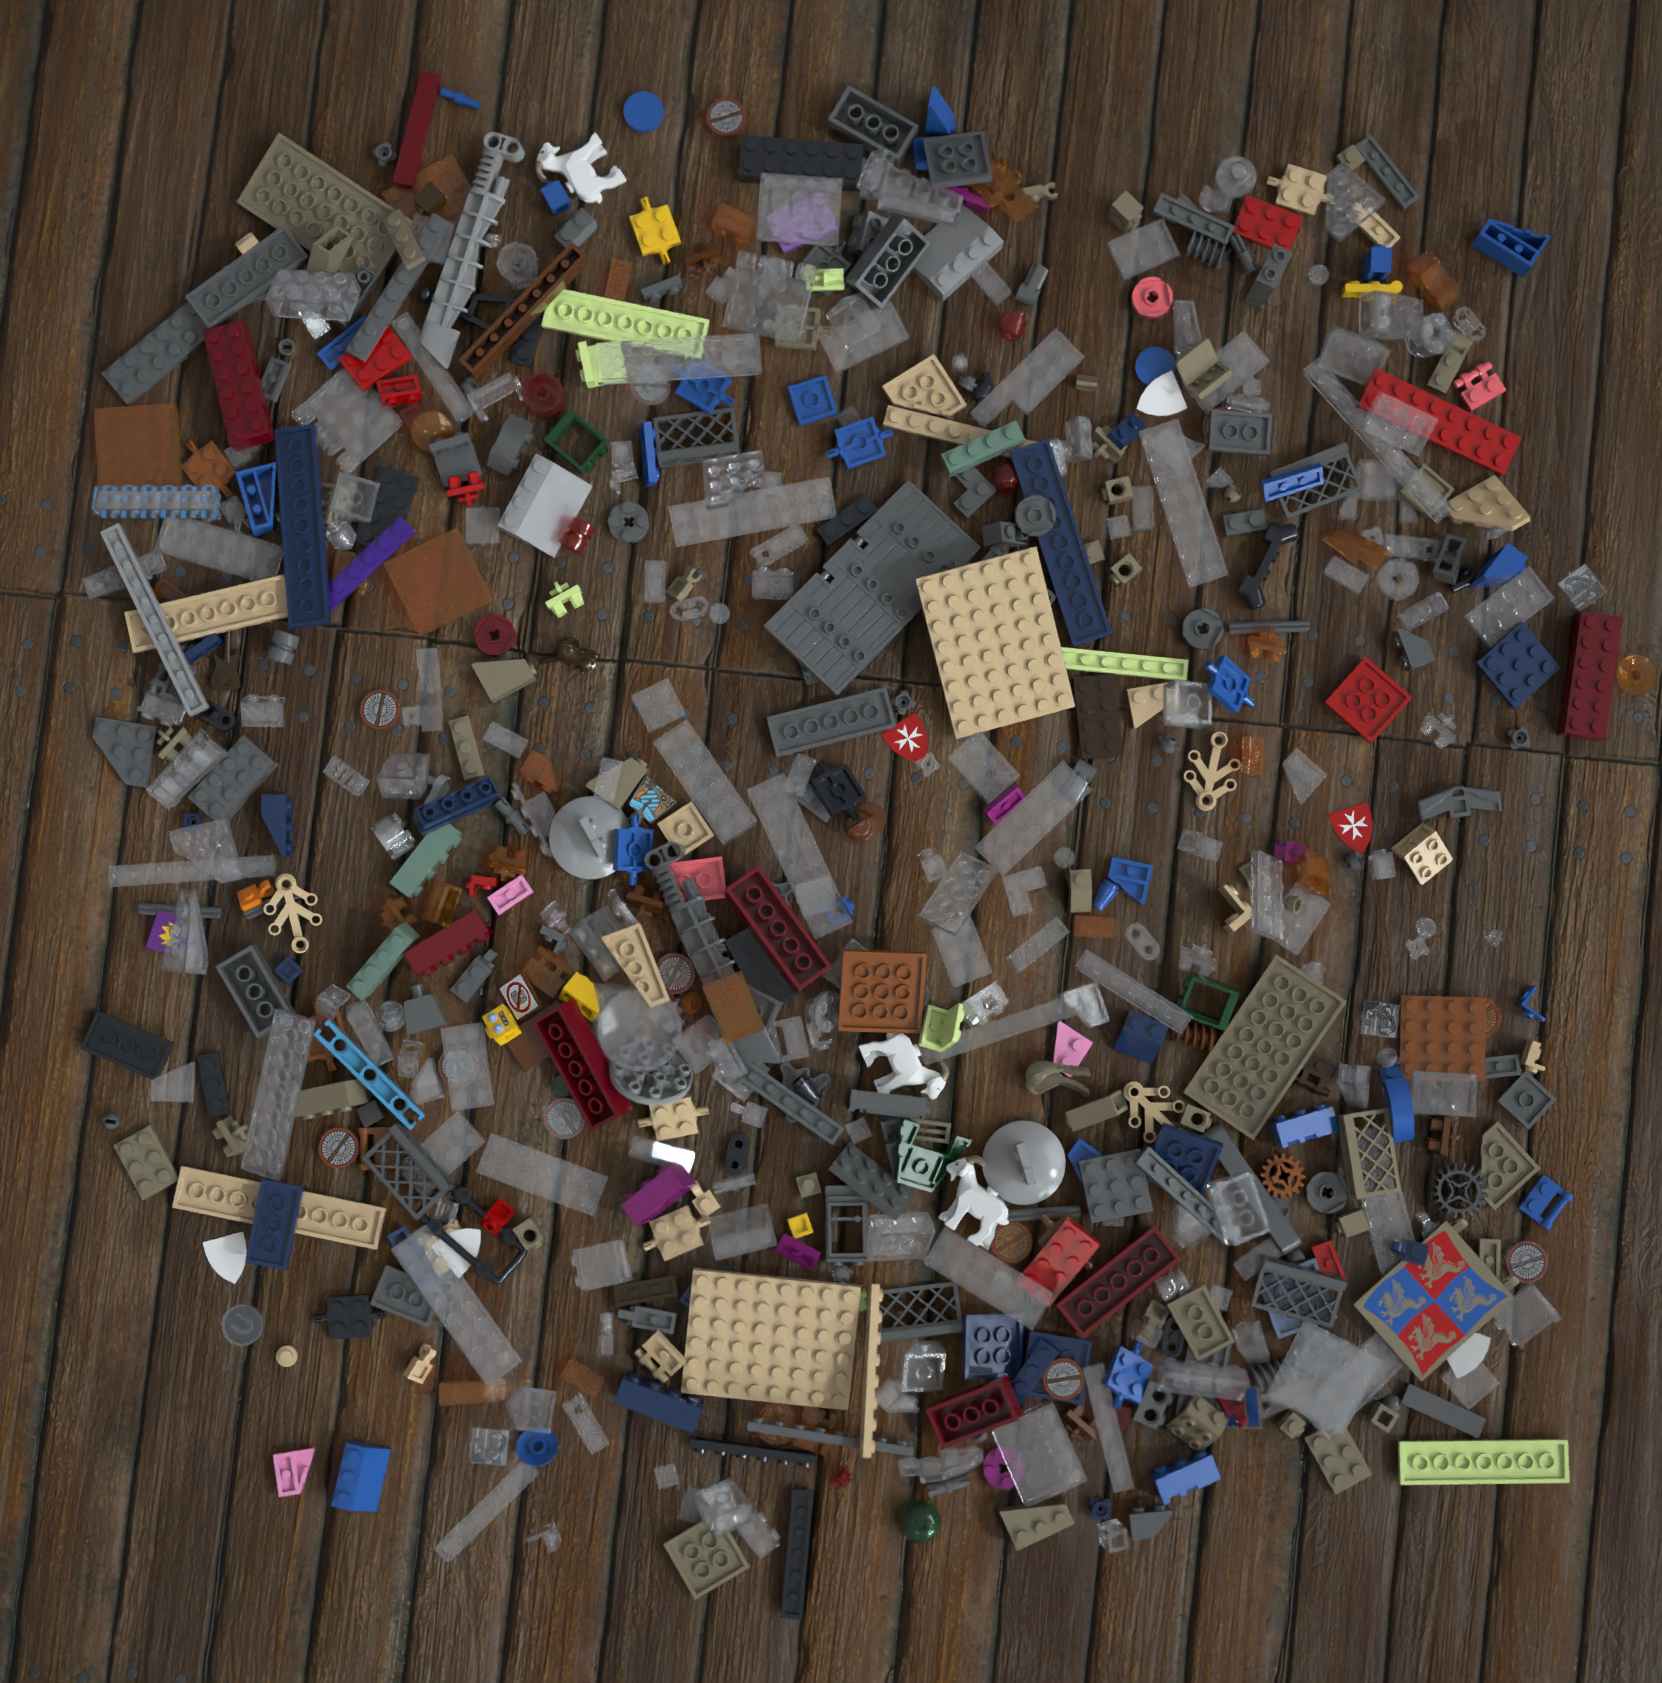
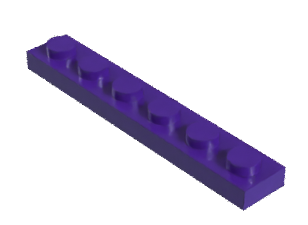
(368, 561)

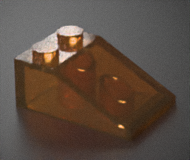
(733, 1007)

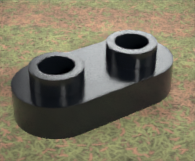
(217, 717)
(737, 1154)
(1172, 1336)

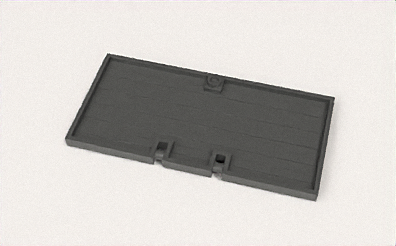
(873, 590)

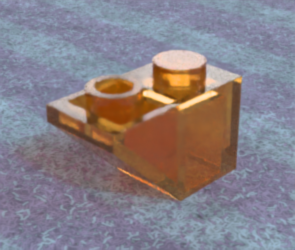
(540, 769)

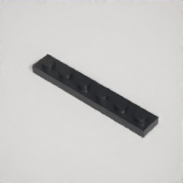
(761, 1452)
(797, 1553)

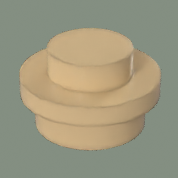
(286, 1356)

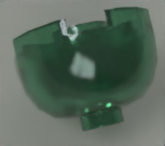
(925, 1514)

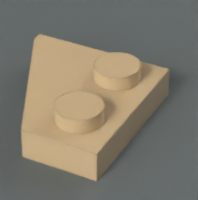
(1145, 703)

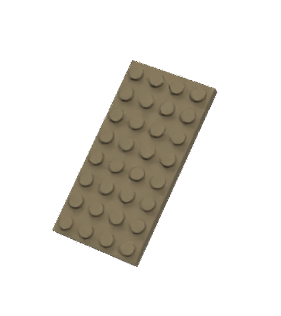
(313, 198)
(1265, 1047)

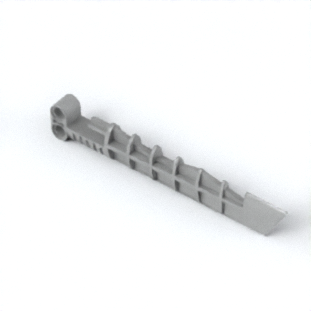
(460, 267)

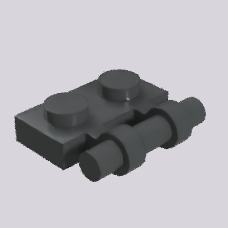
(167, 688)

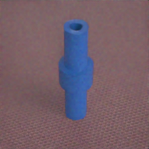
(460, 98)

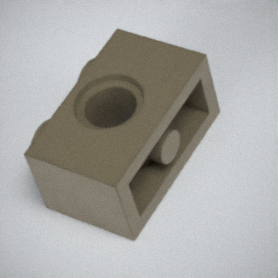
(1125, 212)

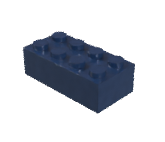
(659, 1402)

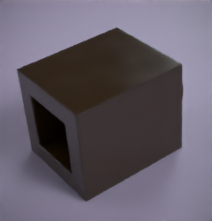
(429, 200)

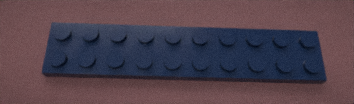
(302, 526)
(1062, 546)

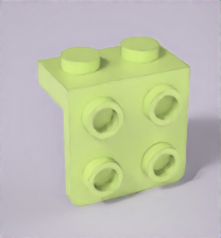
(588, 357)
(941, 1027)

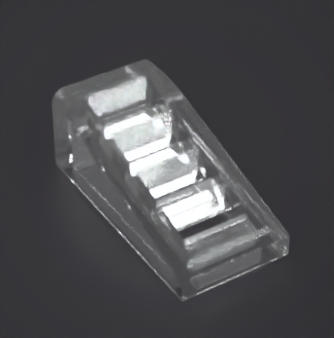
(356, 784)

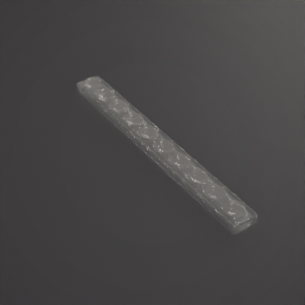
(1387, 453)

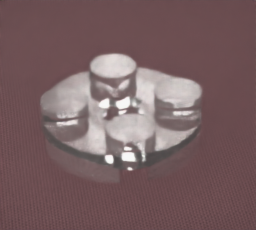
(1389, 587)

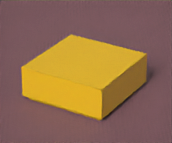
(800, 1225)

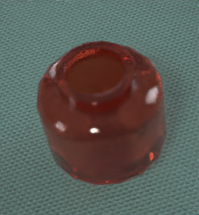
(1012, 325)
(1005, 478)

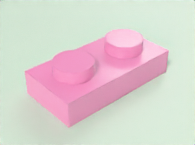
(510, 894)

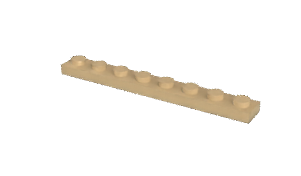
(935, 427)
(870, 1379)

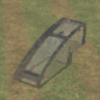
(1037, 945)

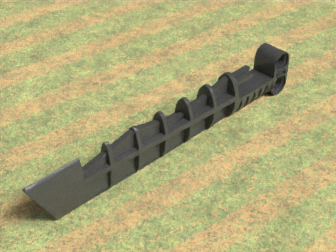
(695, 930)

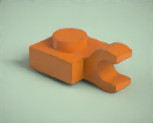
(253, 895)

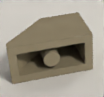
(1080, 890)

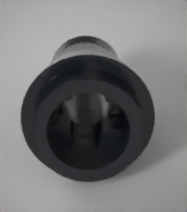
(806, 1089)

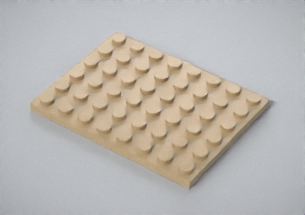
(995, 642)
(771, 1338)

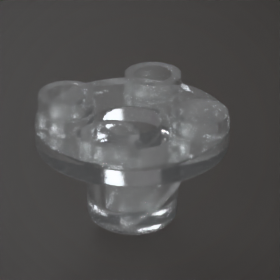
(1236, 175)
(823, 1011)

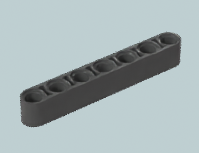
(1233, 1164)

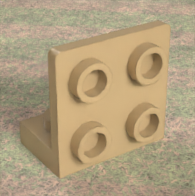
(1423, 852)
(1242, 909)

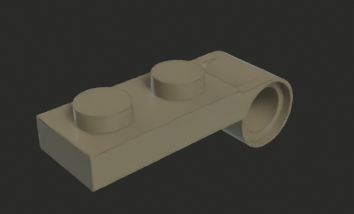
(1450, 363)

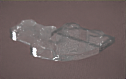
(110, 580)
(949, 1465)

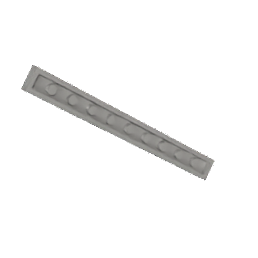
(154, 619)

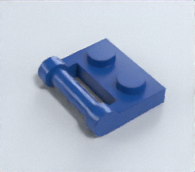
(1539, 1198)

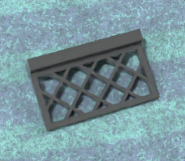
(695, 453)
(1324, 458)
(421, 1158)
(1307, 1276)
(921, 1330)

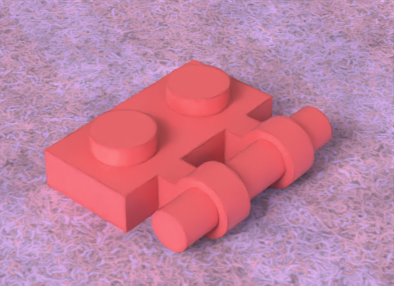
(1483, 391)

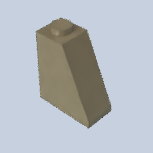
(329, 250)
(504, 677)
(631, 777)
(1096, 1110)

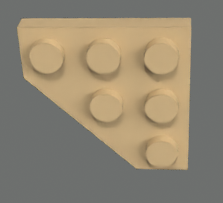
(925, 389)
(1488, 506)

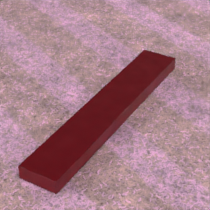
(417, 129)

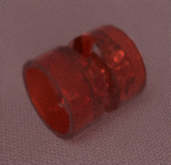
(577, 535)

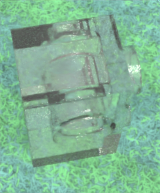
(994, 1000)

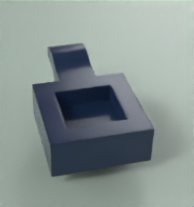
(1413, 1252)

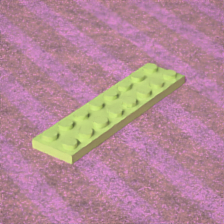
(617, 320)
(1483, 1461)

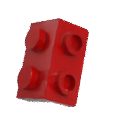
(399, 390)

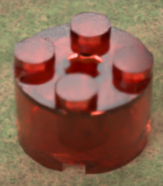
(532, 396)

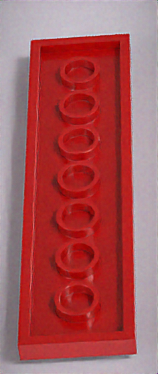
(1455, 429)

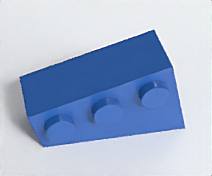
(1510, 245)

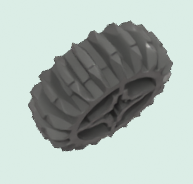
(1446, 1202)

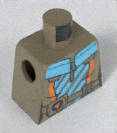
(650, 801)

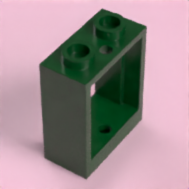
(563, 427)
(1228, 1005)

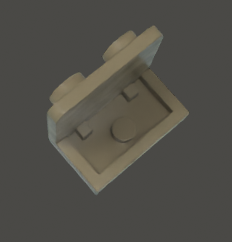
(1201, 369)
(1198, 1423)

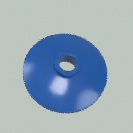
(530, 1441)

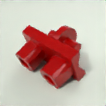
(455, 487)

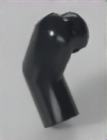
(984, 388)
(1464, 579)

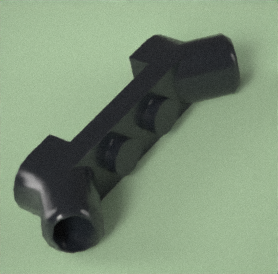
(1250, 586)

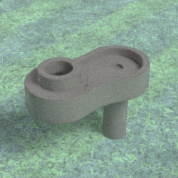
(440, 787)

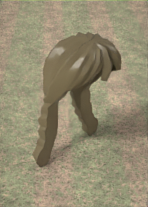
(1045, 1076)

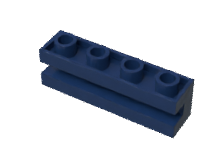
(455, 805)

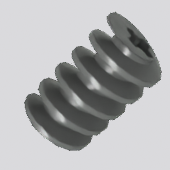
(1207, 251)
(1265, 1375)

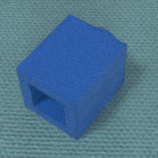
(556, 197)

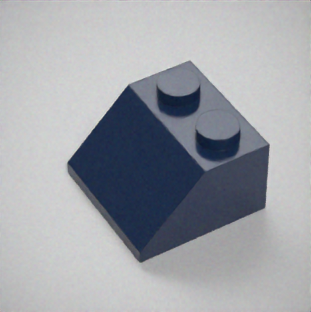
(1140, 1037)

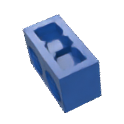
(1377, 264)

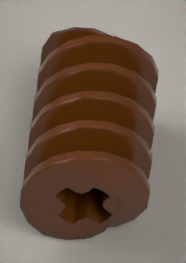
(1195, 1035)

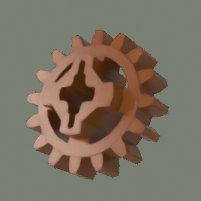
(1285, 1183)

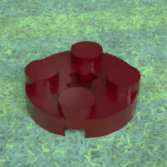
(492, 624)

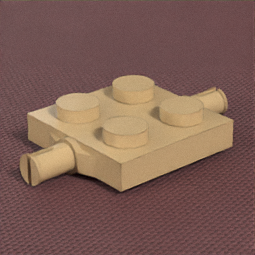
(1299, 189)
(674, 1118)
(676, 1233)

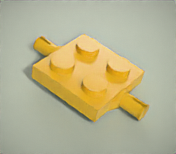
(655, 230)

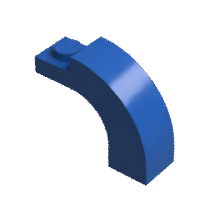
(1398, 1103)

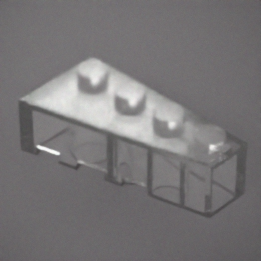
(915, 198)
(187, 769)

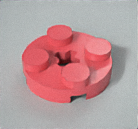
(1141, 292)

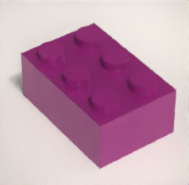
(658, 1193)

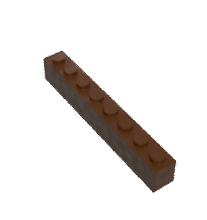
(524, 311)

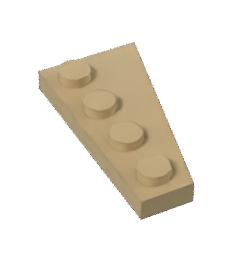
(636, 959)

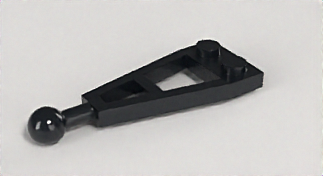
(426, 294)

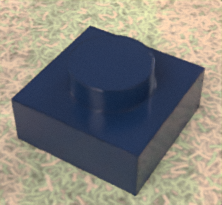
(289, 970)

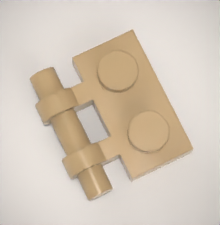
(664, 1353)

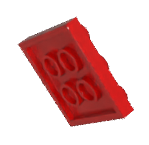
(1367, 700)

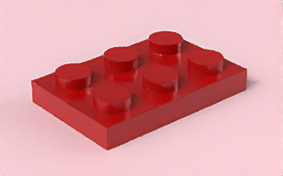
(1266, 224)
(385, 359)

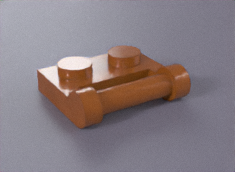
(379, 1133)

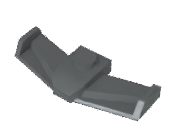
(1458, 801)

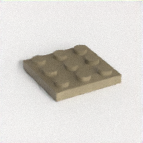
(705, 1560)

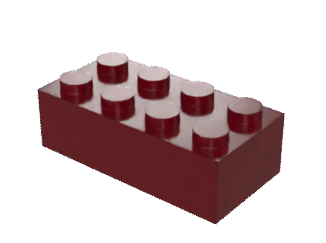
(448, 943)
(974, 1411)

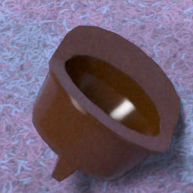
(869, 824)

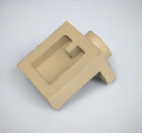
(246, 243)
(1530, 1054)

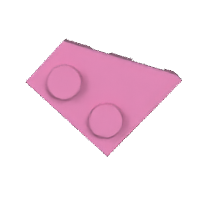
(1069, 1046)
(292, 1470)

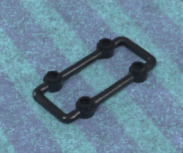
(482, 1267)

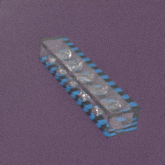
(156, 501)

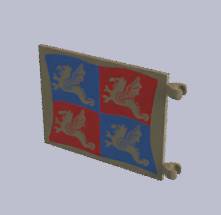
(1437, 1306)

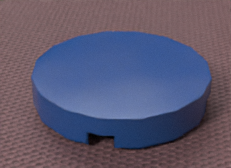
(643, 112)
(1152, 364)

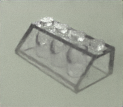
(1202, 1379)

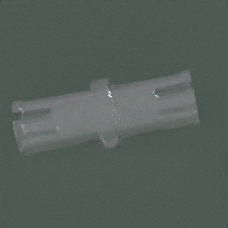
(734, 1183)

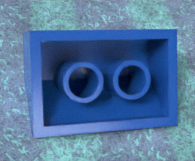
(1500, 567)
(361, 1476)

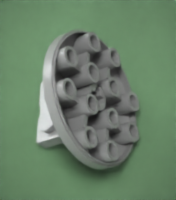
(584, 837)
(657, 1086)
(1024, 1162)

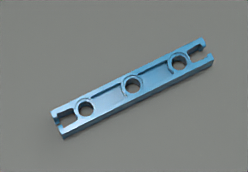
(381, 1086)

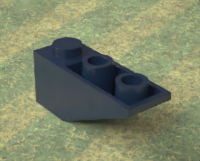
(276, 815)

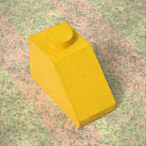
(584, 993)

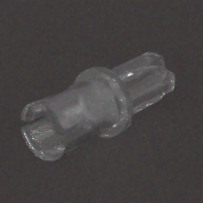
(606, 1333)

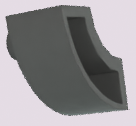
(510, 445)

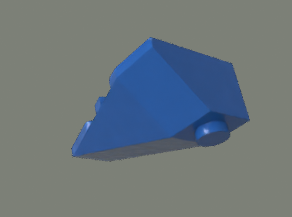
(939, 116)

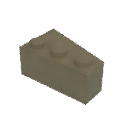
(331, 1097)
(1035, 1522)

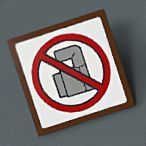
(519, 996)

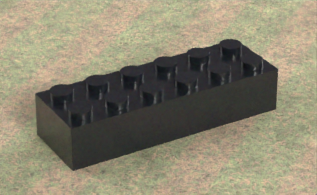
(800, 157)

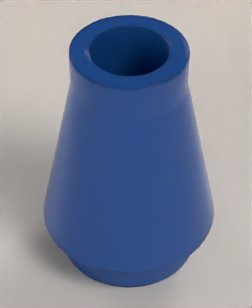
(1105, 893)

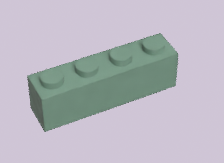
(982, 449)
(425, 859)
(383, 961)

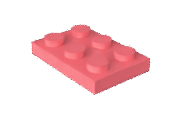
(707, 874)

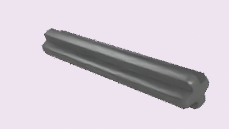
(1279, 627)
(151, 909)
(1036, 1213)

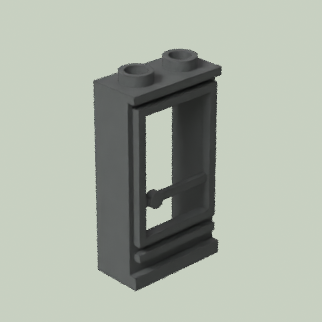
(1268, 276)
(889, 1104)
(844, 1196)

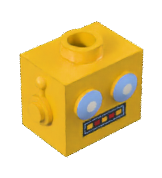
(501, 1025)

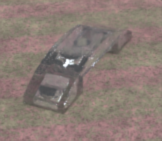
(430, 689)

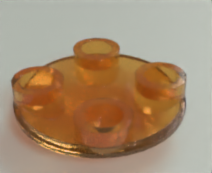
(428, 427)

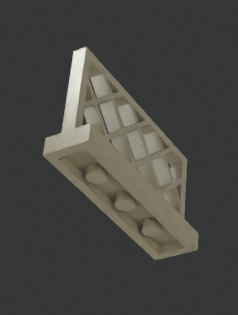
(1351, 1157)

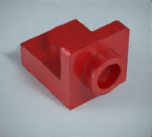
(485, 883)
(497, 1216)

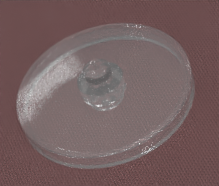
(637, 1035)

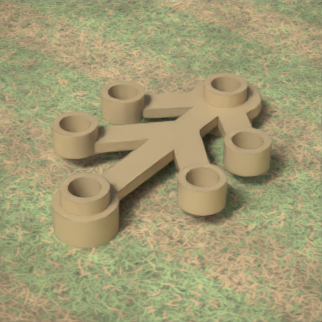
(1210, 774)
(292, 908)
(1152, 1109)

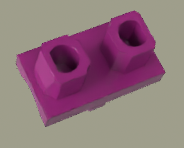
(1290, 851)

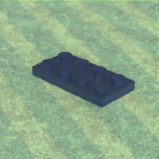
(274, 1224)

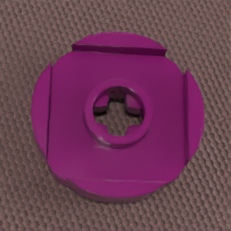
(992, 1470)

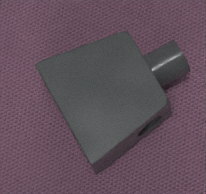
(423, 1012)

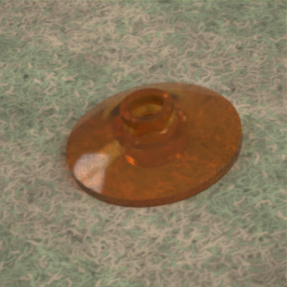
(1645, 671)

